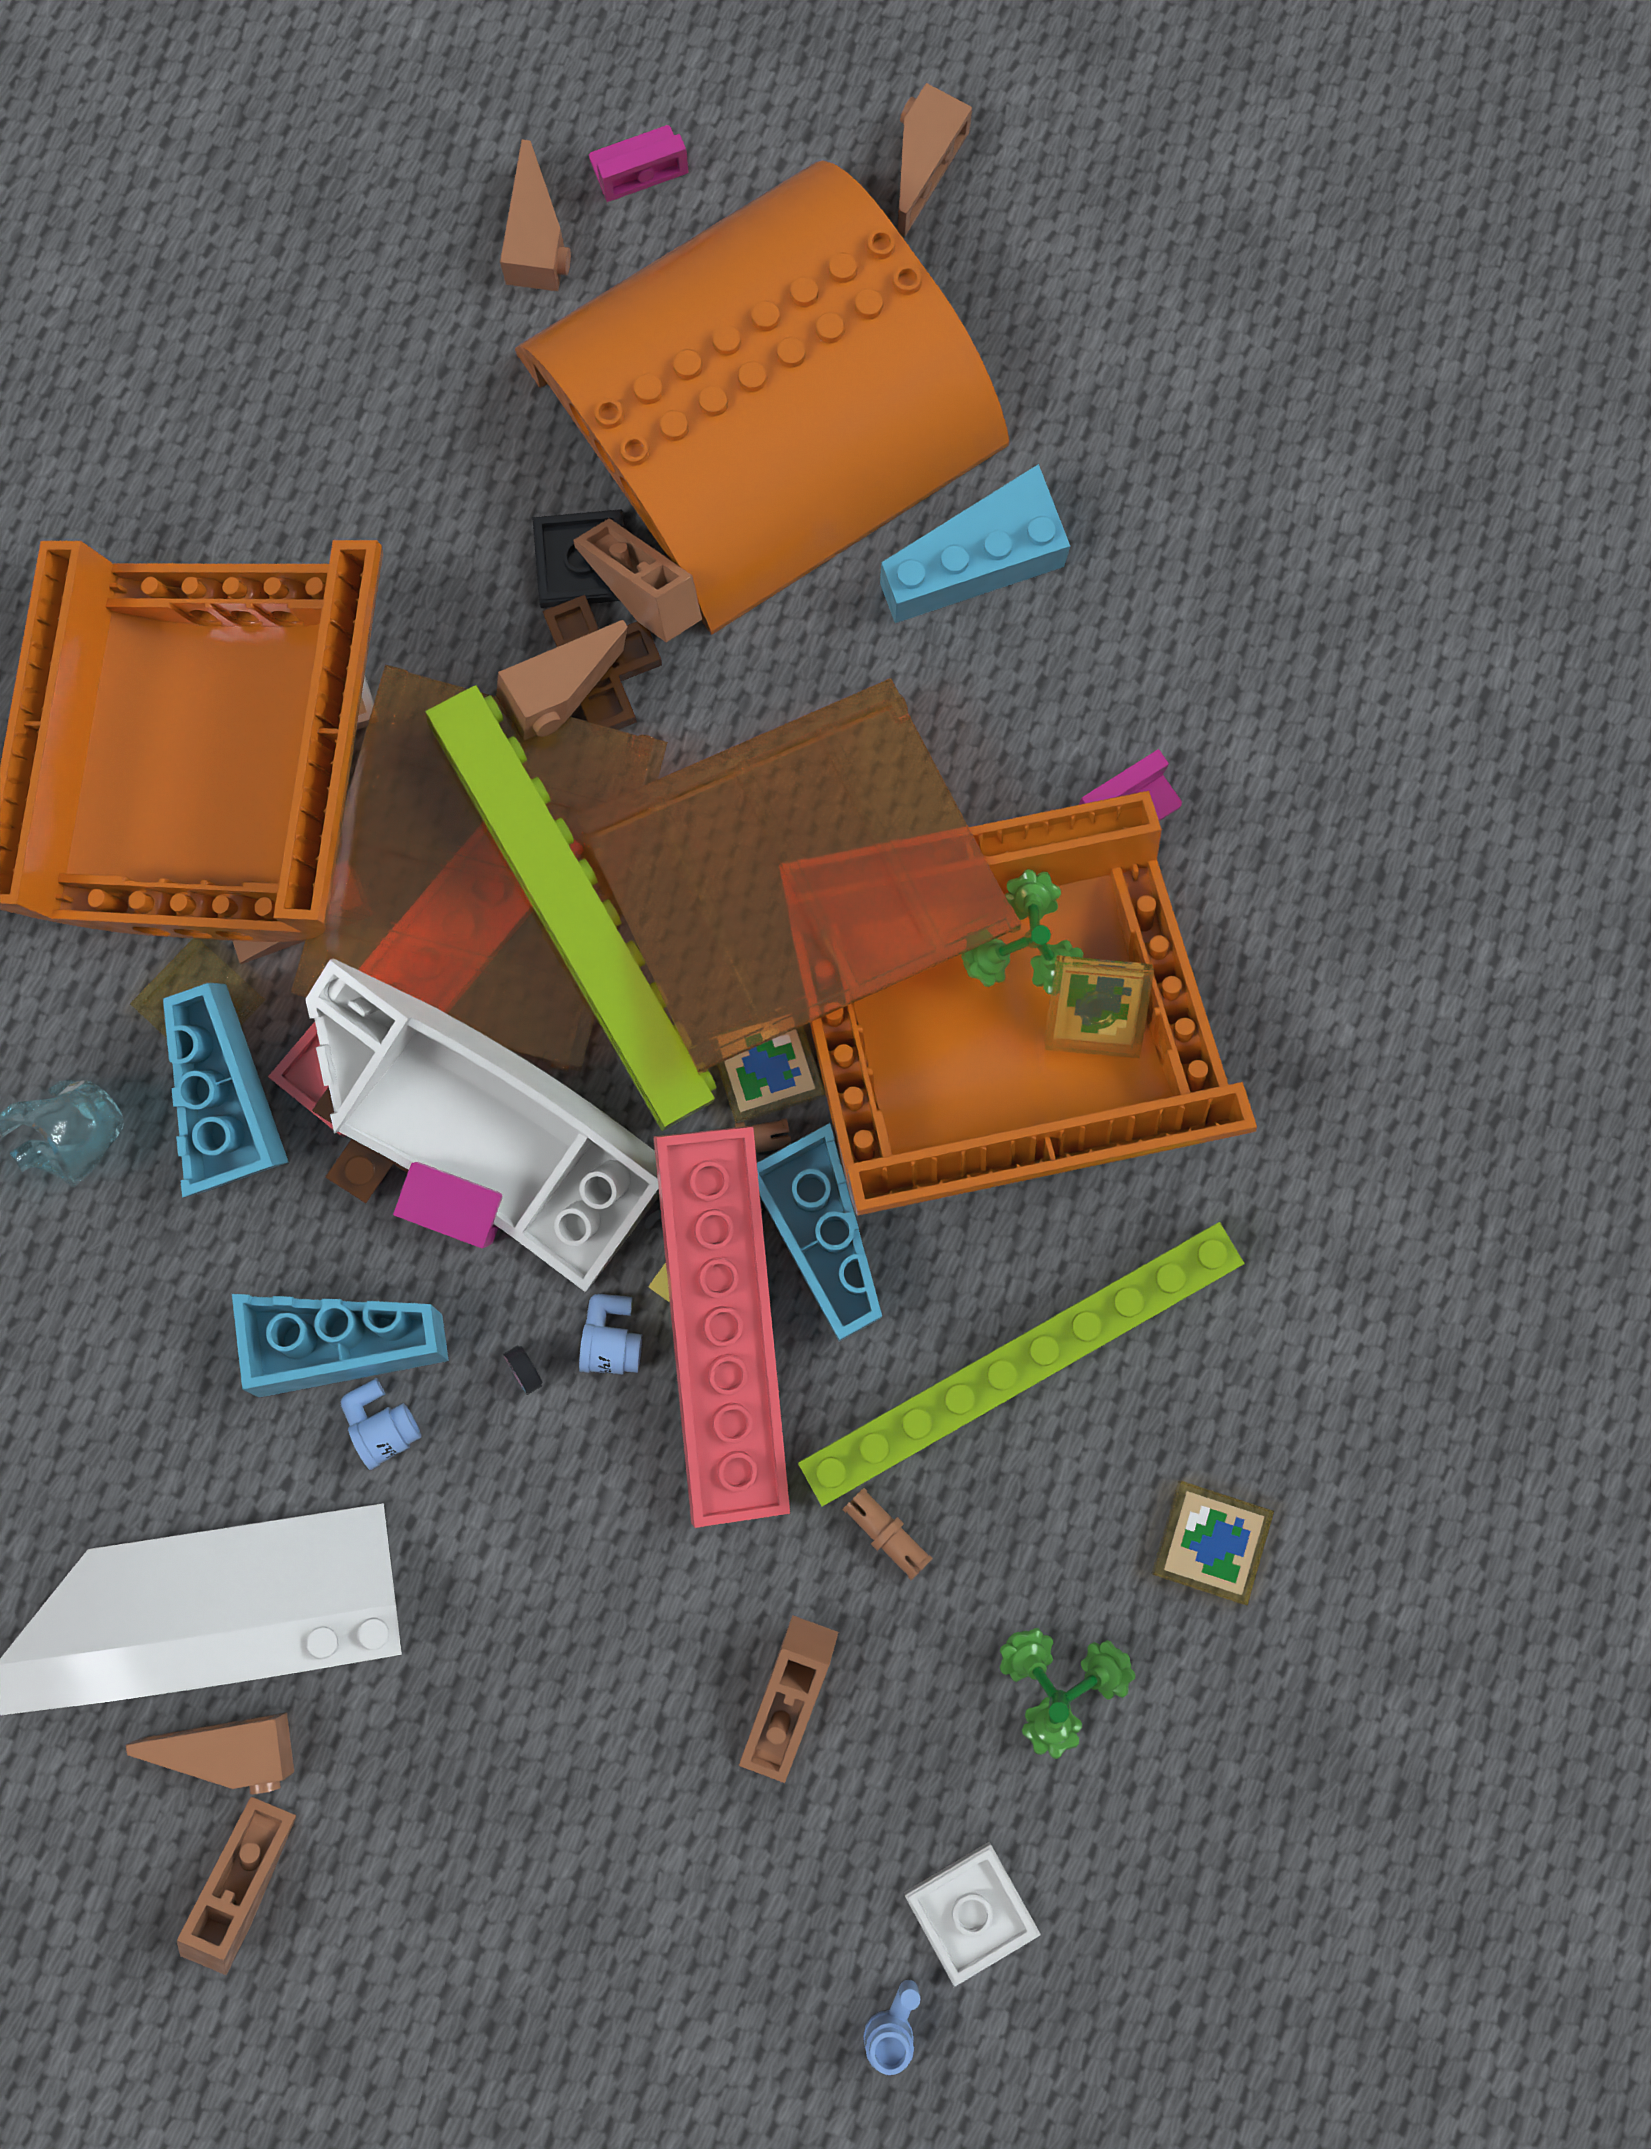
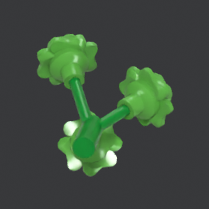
(1031, 897)
(1052, 1722)

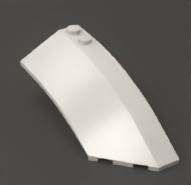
(464, 1104)
(209, 1612)

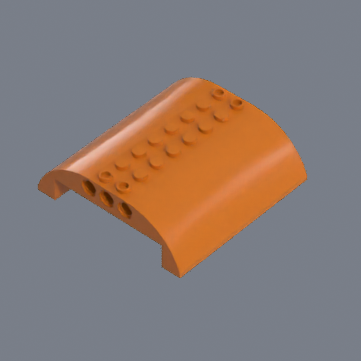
(774, 388)
(185, 743)
(951, 1079)

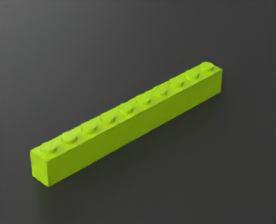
(569, 906)
(1020, 1363)

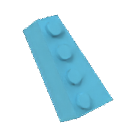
(979, 550)
(217, 1093)
(815, 1218)
(315, 1343)

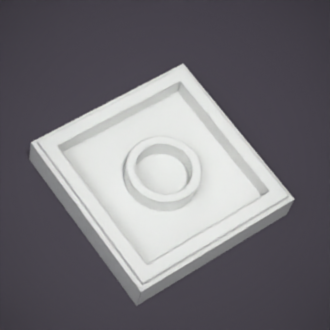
(972, 1914)

